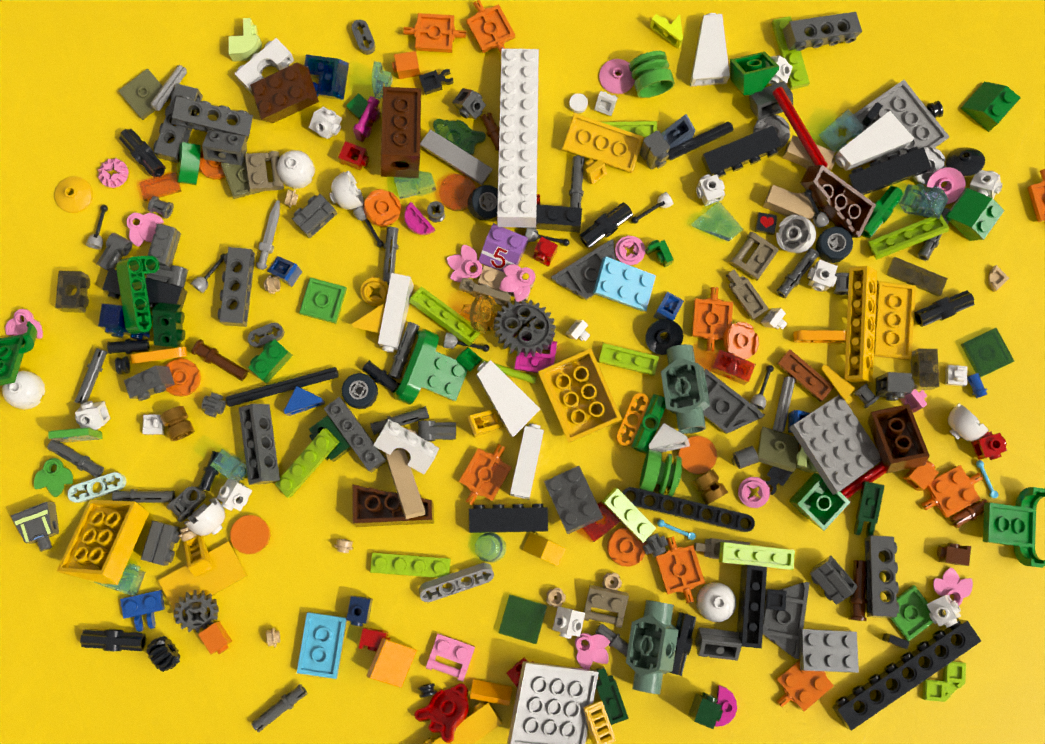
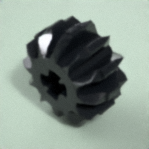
(163, 653)

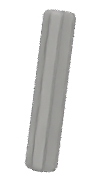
(165, 92)
(784, 403)

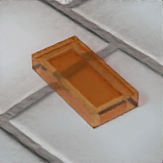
(160, 186)

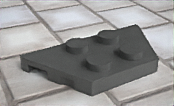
(582, 274)
(727, 408)
(784, 626)

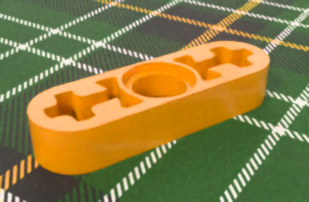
(819, 336)
(158, 355)
(633, 404)

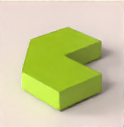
(953, 678)

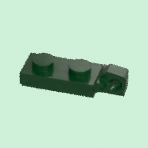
(611, 697)

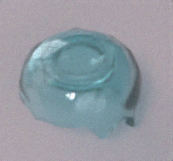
(490, 547)

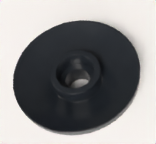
(966, 160)
(659, 344)

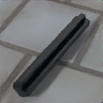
(700, 140)

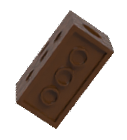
(401, 132)

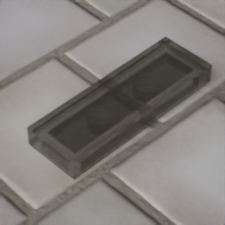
(916, 276)

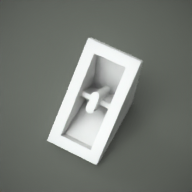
(668, 439)

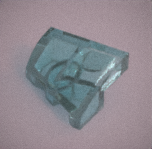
(380, 79)
(412, 186)
(718, 222)

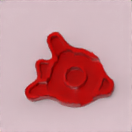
(445, 711)

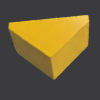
(372, 320)
(484, 422)
(544, 549)

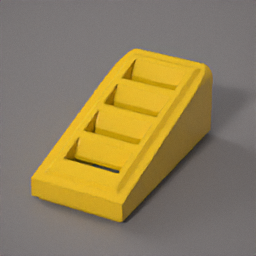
(840, 384)
(199, 554)
(605, 735)

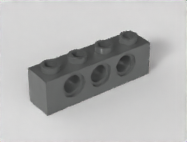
(822, 31)
(203, 123)
(171, 151)
(244, 277)
(355, 434)
(259, 444)
(874, 586)

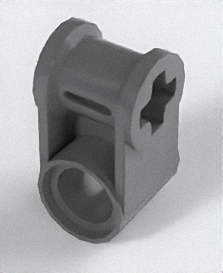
(184, 505)

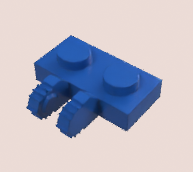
(143, 604)

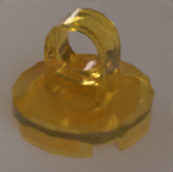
(480, 313)

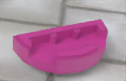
(416, 221)
(729, 705)

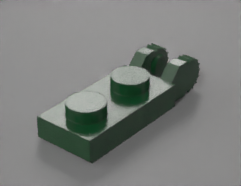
(869, 507)

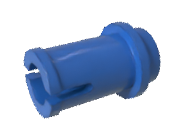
(977, 385)

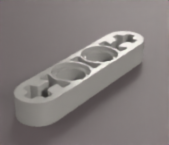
(457, 584)

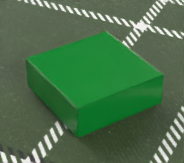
(357, 105)
(469, 359)

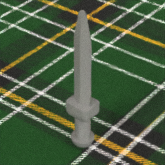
(267, 247)

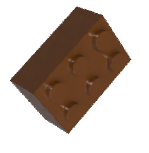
(284, 93)
(898, 438)

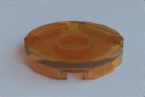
(456, 191)

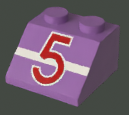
(502, 248)

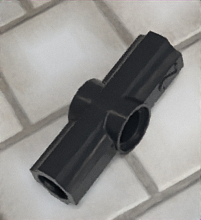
(142, 153)
(606, 225)
(944, 308)
(685, 626)
(113, 640)

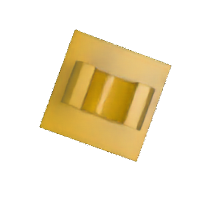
(595, 170)

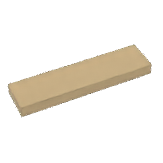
(405, 484)

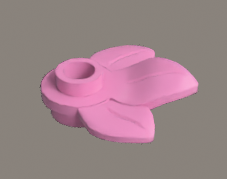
(145, 229)
(462, 263)
(514, 283)
(17, 327)
(953, 585)
(594, 651)

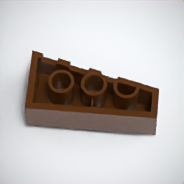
(838, 199)
(384, 508)

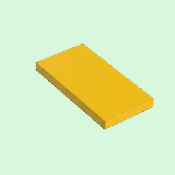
(603, 142)
(894, 320)
(226, 571)

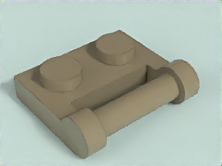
(257, 171)
(760, 258)
(607, 600)

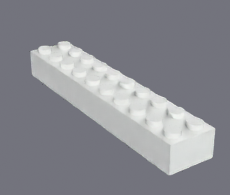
(518, 138)

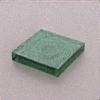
(987, 352)
(522, 619)

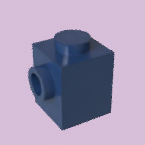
(359, 610)

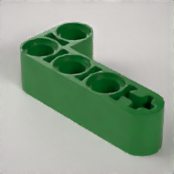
(136, 317)

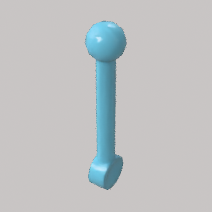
(993, 494)
(691, 536)

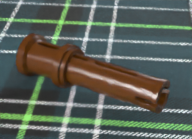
(212, 355)
(858, 597)

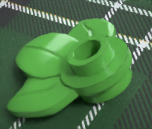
(53, 480)

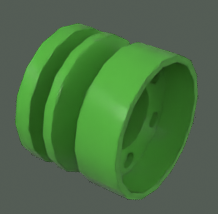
(651, 74)
(660, 472)

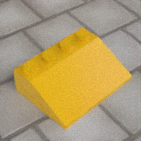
(580, 395)
(104, 541)

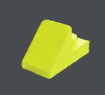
(670, 32)

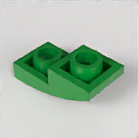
(189, 163)

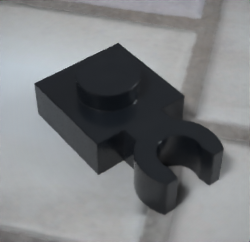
(433, 82)
(777, 476)

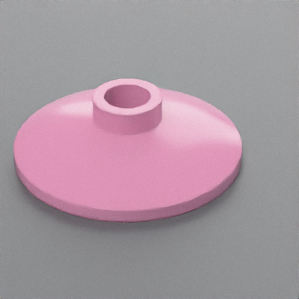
(612, 82)
(954, 180)

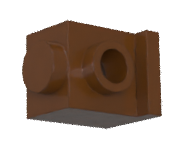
(954, 554)

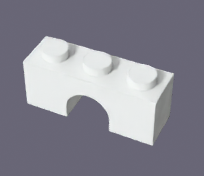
(273, 54)
(420, 450)

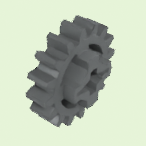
(196, 611)

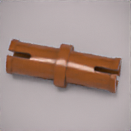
(492, 129)
(968, 514)

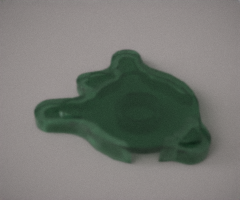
(459, 134)

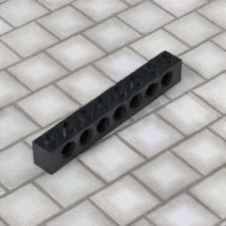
(966, 639)

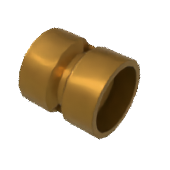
(177, 423)
(710, 479)

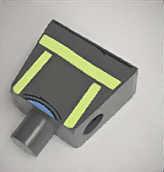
(38, 524)

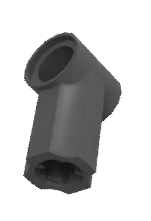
(116, 248)
(172, 275)
(435, 431)
(745, 457)

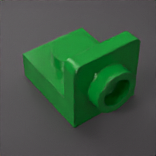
(663, 253)

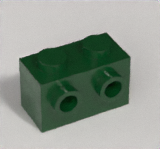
(168, 324)
(341, 448)
(705, 710)

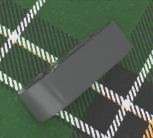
(366, 36)
(264, 331)

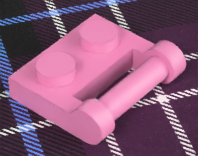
(452, 650)

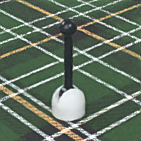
(664, 201)

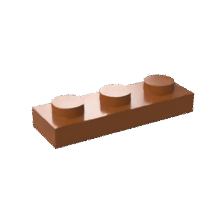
(805, 375)

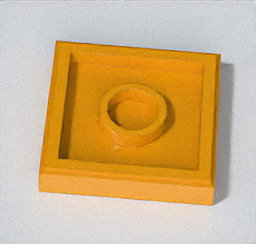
(391, 663)

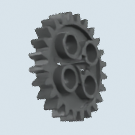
(538, 338)

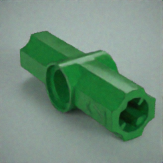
(882, 210)
(644, 434)

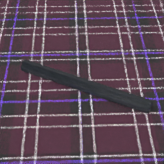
(282, 386)

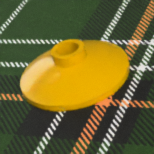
(79, 199)

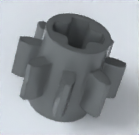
(213, 404)
(655, 545)

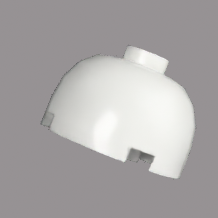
(295, 169)
(346, 192)
(796, 234)
(25, 391)
(965, 424)
(207, 518)
(716, 602)

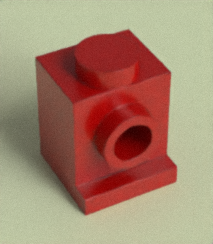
(350, 151)
(545, 251)
(372, 638)

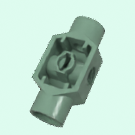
(685, 389)
(652, 647)

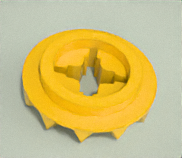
(367, 290)

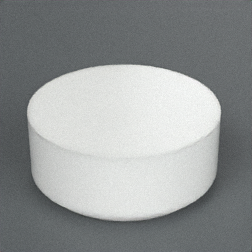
(578, 103)

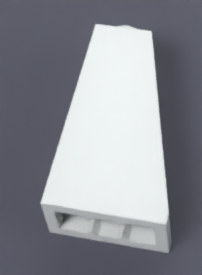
(711, 57)
(875, 142)
(395, 312)
(507, 398)
(527, 461)

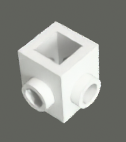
(784, 70)
(325, 123)
(986, 183)
(710, 189)
(822, 276)
(92, 415)
(234, 495)
(937, 611)
(568, 622)

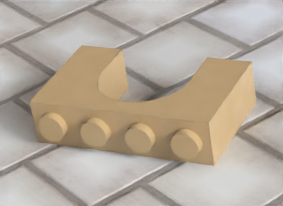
(792, 203)

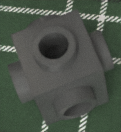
(469, 103)

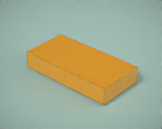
(491, 692)

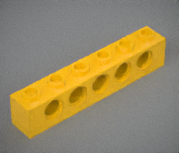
(861, 324)

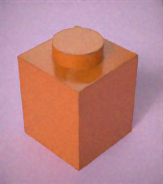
(406, 65)
(921, 476)
(215, 638)

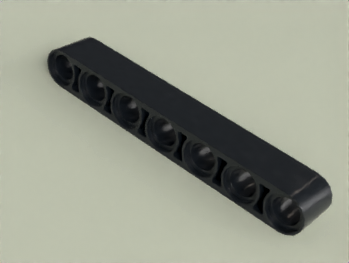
(696, 514)

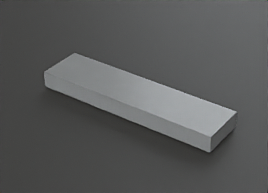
(456, 157)

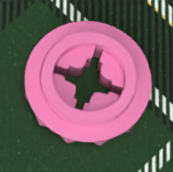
(116, 179)
(627, 242)
(744, 492)

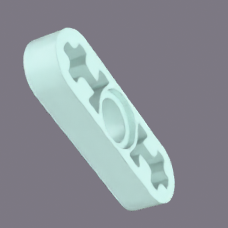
(82, 487)

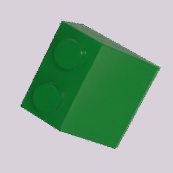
(752, 72)
(990, 104)
(974, 214)
(818, 503)

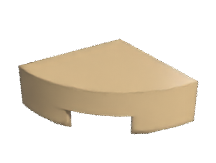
(996, 278)

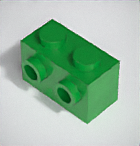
(269, 361)

